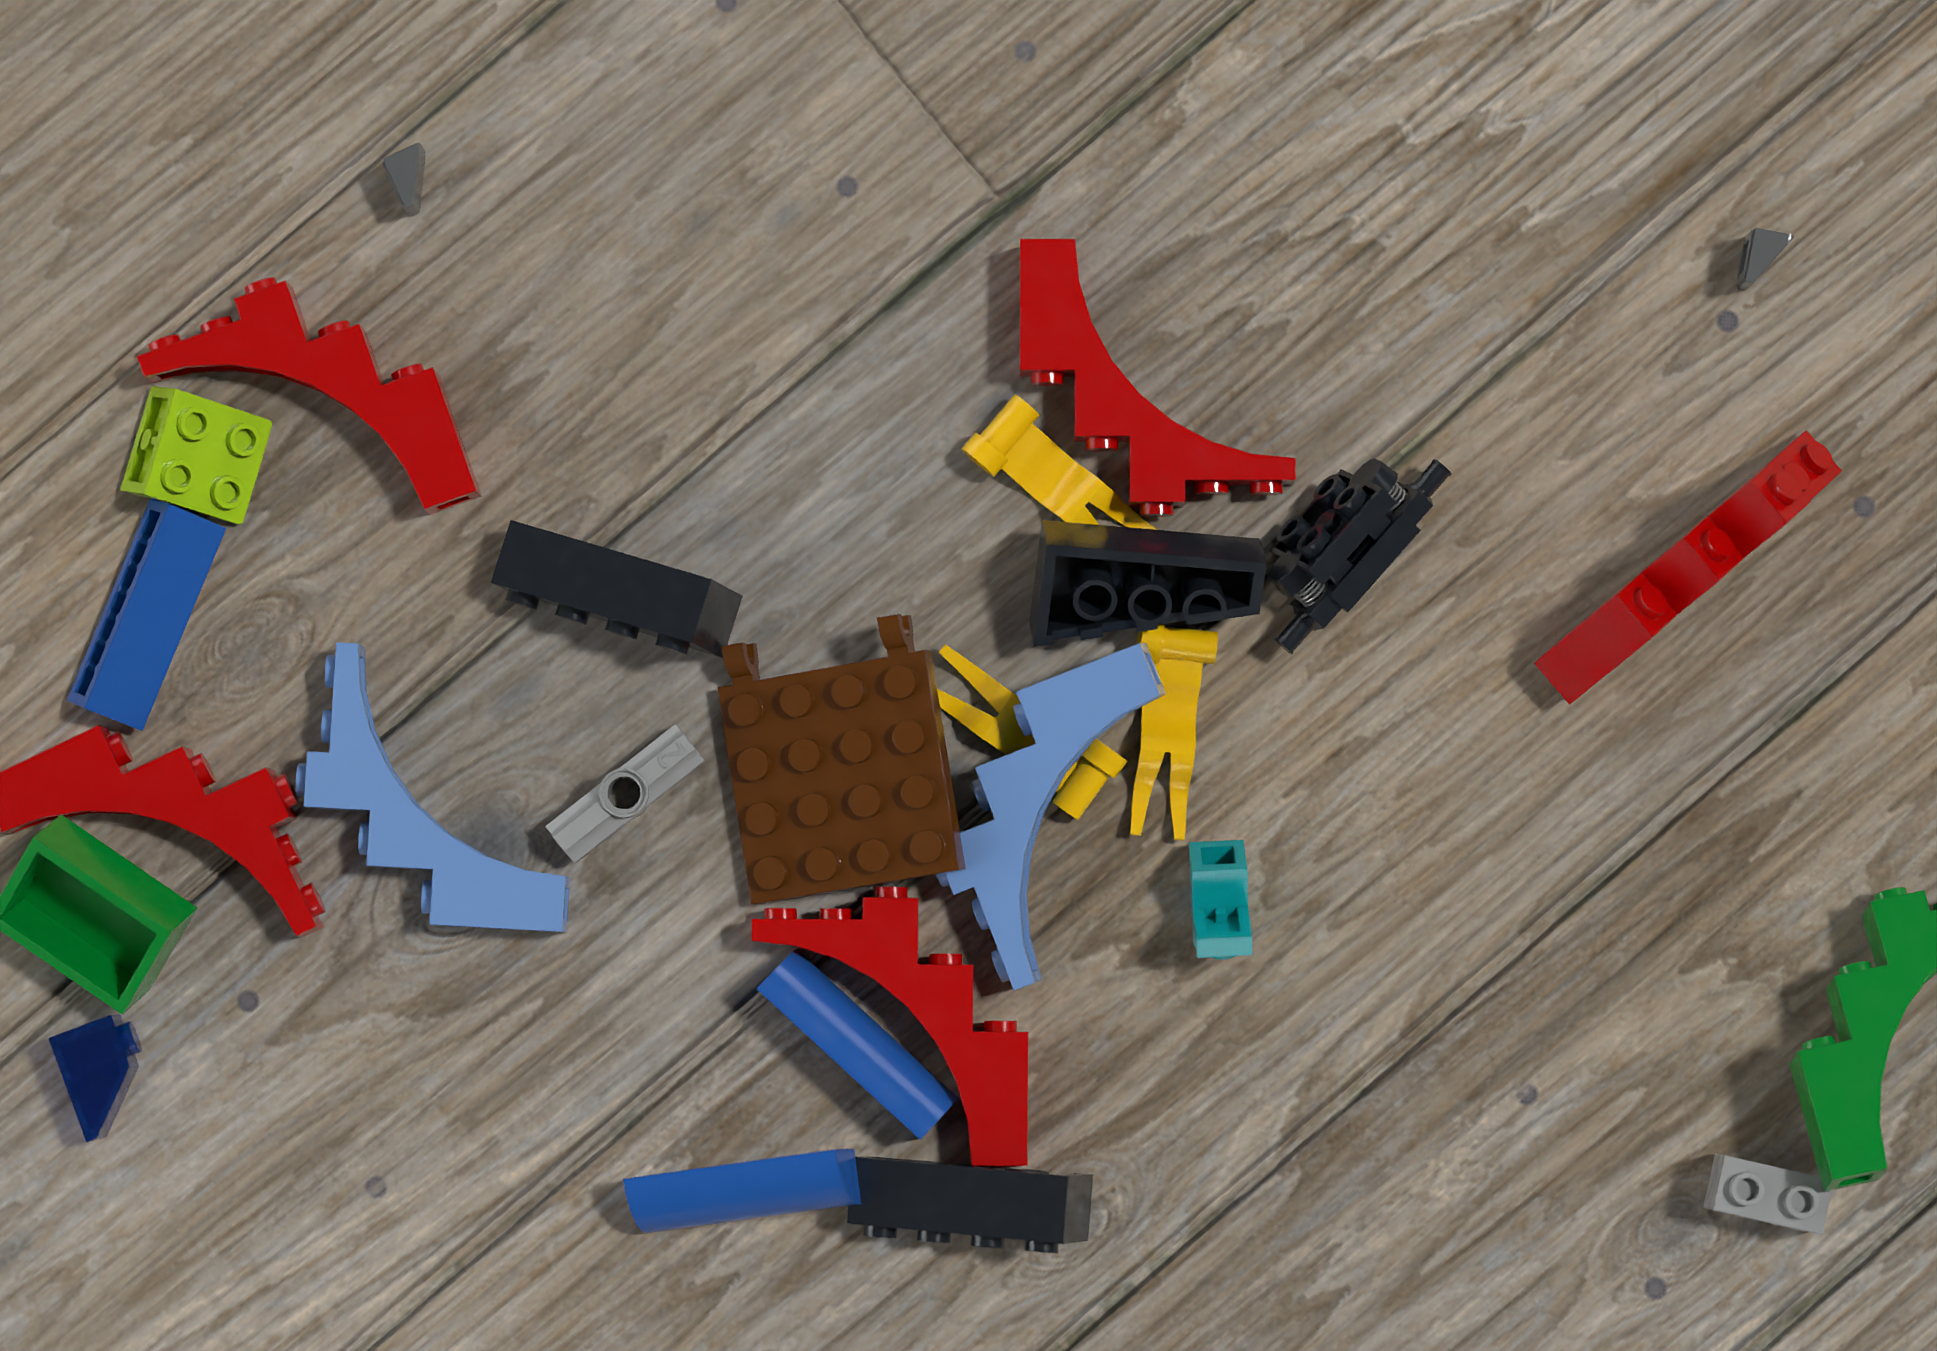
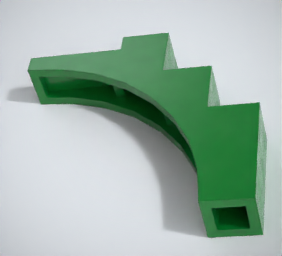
(1843, 1079)

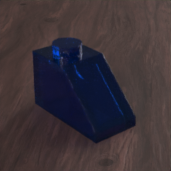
(97, 1070)

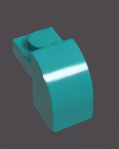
(1219, 899)

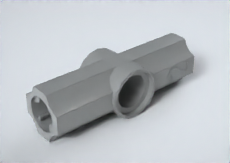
(596, 817)

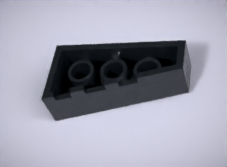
(1138, 578)
(615, 588)
(971, 1202)

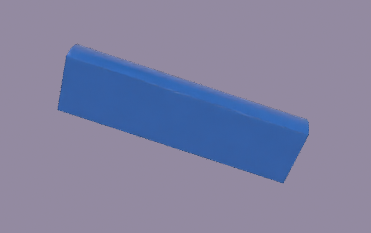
(146, 614)
(857, 1043)
(744, 1190)

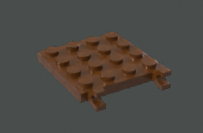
(840, 771)

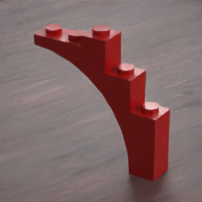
(275, 342)
(1163, 455)
(1689, 567)
(241, 819)
(885, 946)

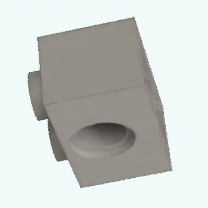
(1767, 1194)

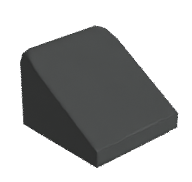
(406, 175)
(1757, 253)

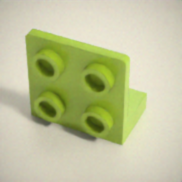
(196, 454)

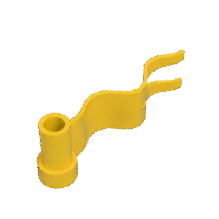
(1044, 469)
(1171, 720)
(1004, 733)

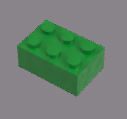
(92, 914)

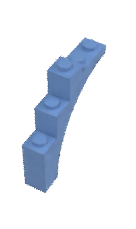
(1064, 719)
(400, 834)

